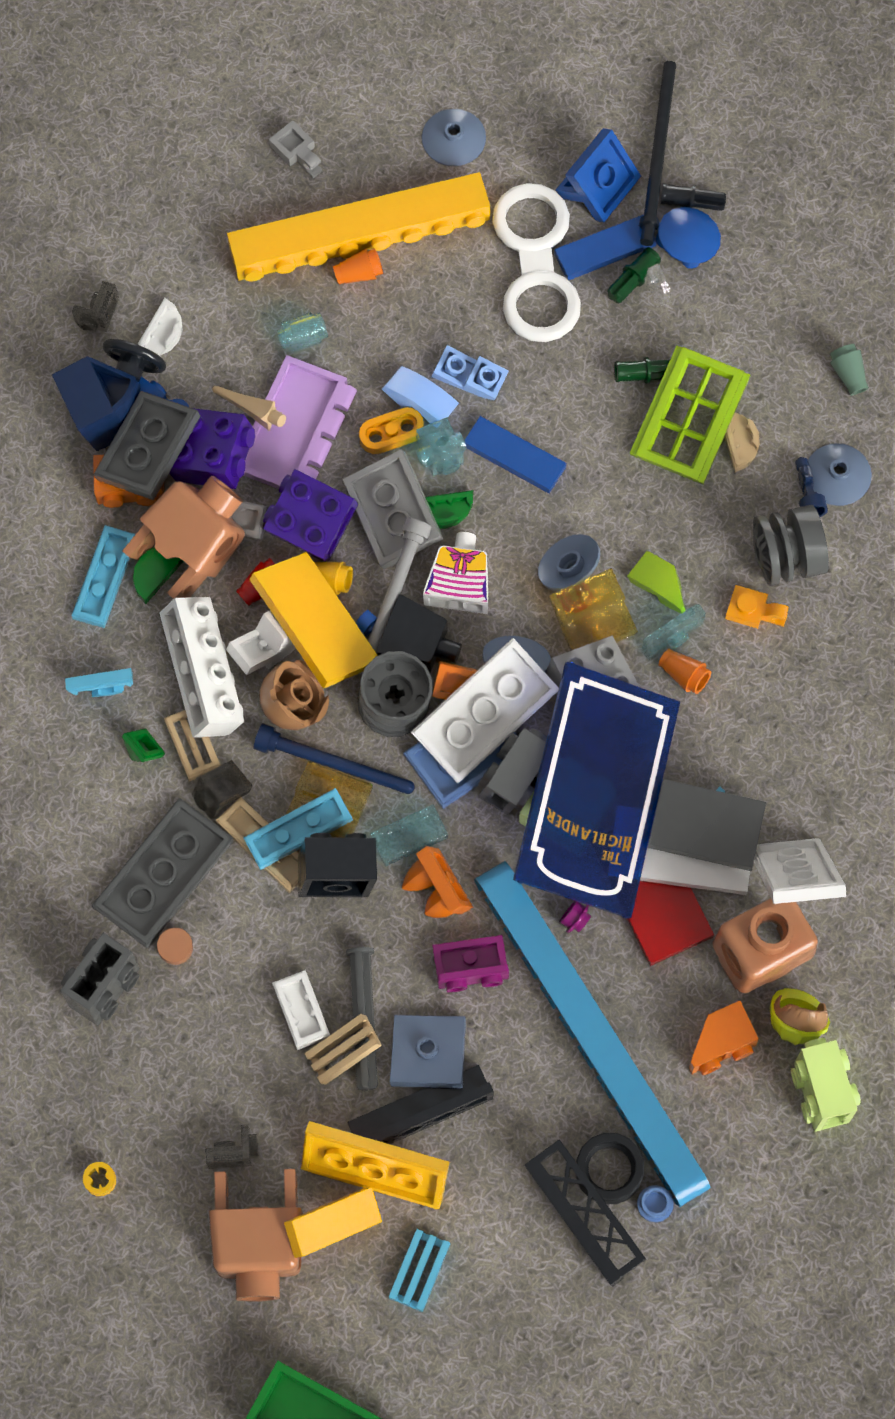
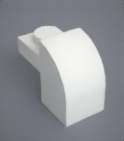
(262, 646)

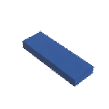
(601, 249)
(515, 454)

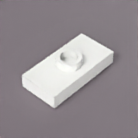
(301, 1010)

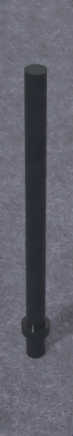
(649, 222)

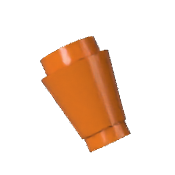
(359, 267)
(686, 671)

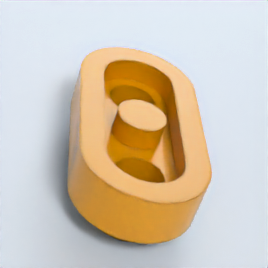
(390, 430)

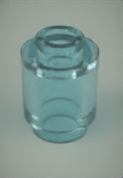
(302, 332)

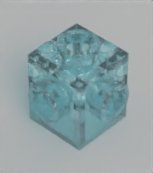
(440, 447)

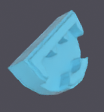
(101, 683)

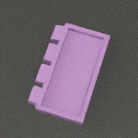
(309, 402)

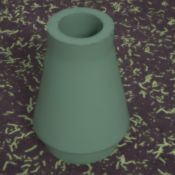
(849, 366)

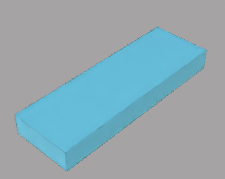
(103, 578)
(288, 832)

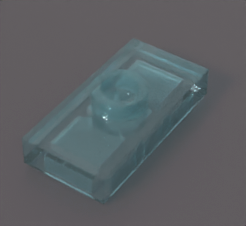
(674, 632)
(409, 835)

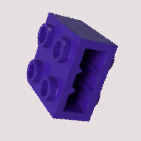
(215, 449)
(309, 515)

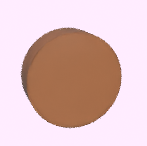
(175, 946)

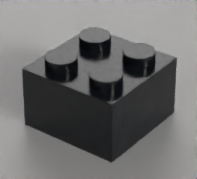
(337, 866)

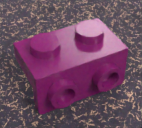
(470, 963)

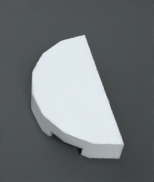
(163, 329)

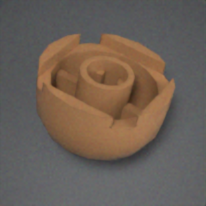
(292, 696)

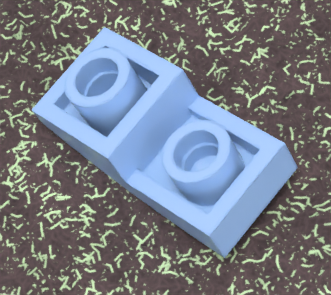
(471, 375)
(416, 391)

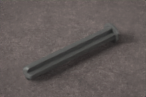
(363, 1004)

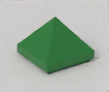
(142, 746)

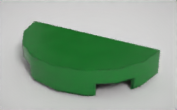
(451, 507)
(152, 572)

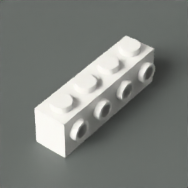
(201, 667)

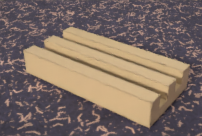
(202, 767)
(314, 1054)

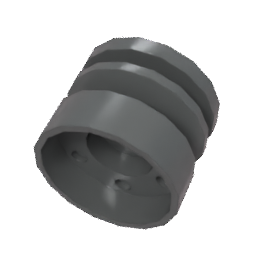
(797, 543)
(398, 675)

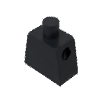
(418, 633)

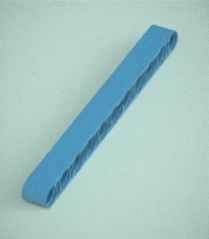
(595, 1035)

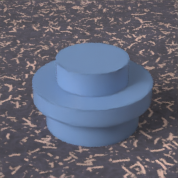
(655, 1203)

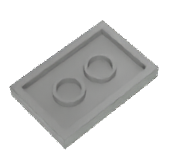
(386, 497)

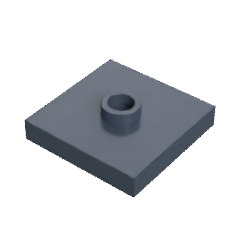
(428, 1051)

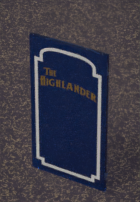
(597, 790)

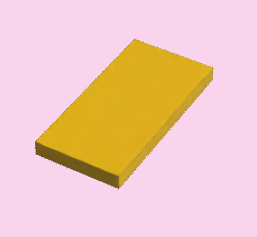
(314, 619)
(374, 1165)

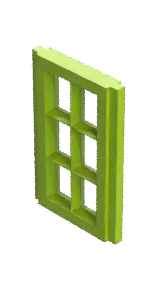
(662, 401)

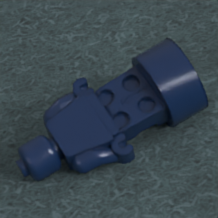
(806, 483)

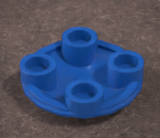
(688, 236)

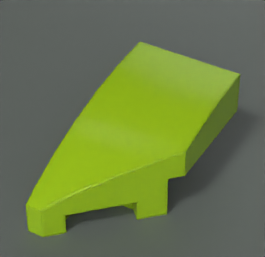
(659, 579)

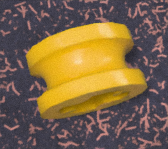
(110, 1176)

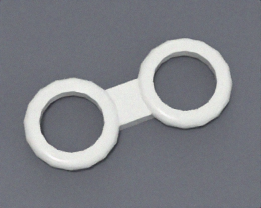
(536, 262)

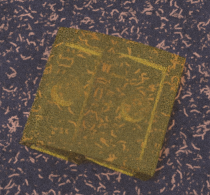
(593, 611)
(319, 780)

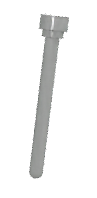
(415, 534)

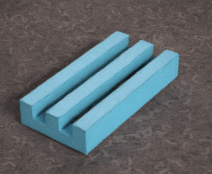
(431, 1242)

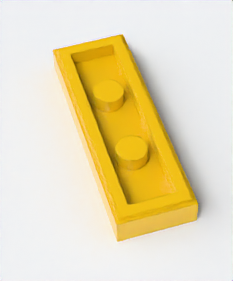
(332, 1222)

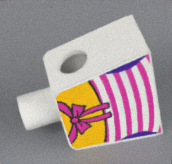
(459, 577)

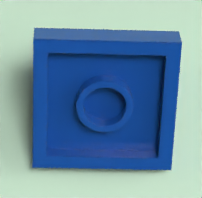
(600, 176)

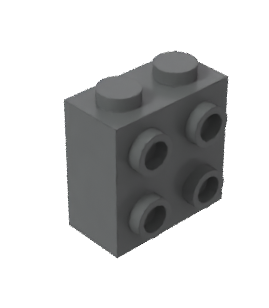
(508, 784)
(100, 979)

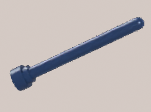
(270, 740)

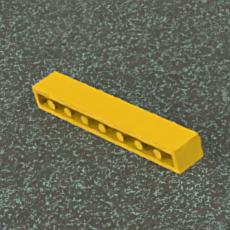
(358, 226)

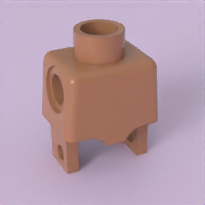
(191, 527)
(752, 961)
(254, 1242)

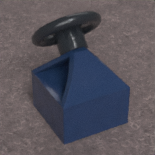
(103, 395)

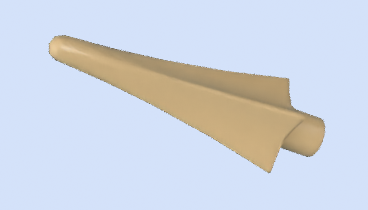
(259, 409)

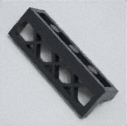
(423, 1109)
(574, 1221)

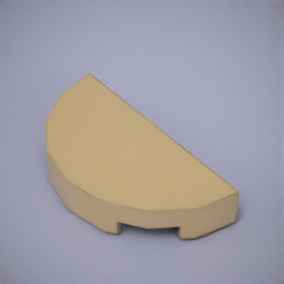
(742, 441)

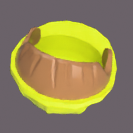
(798, 1016)

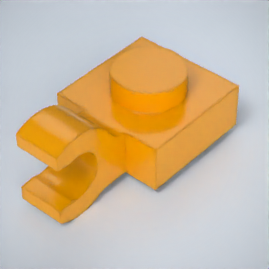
(750, 607)

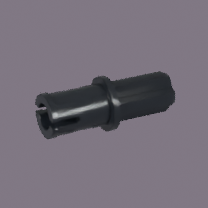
(692, 197)

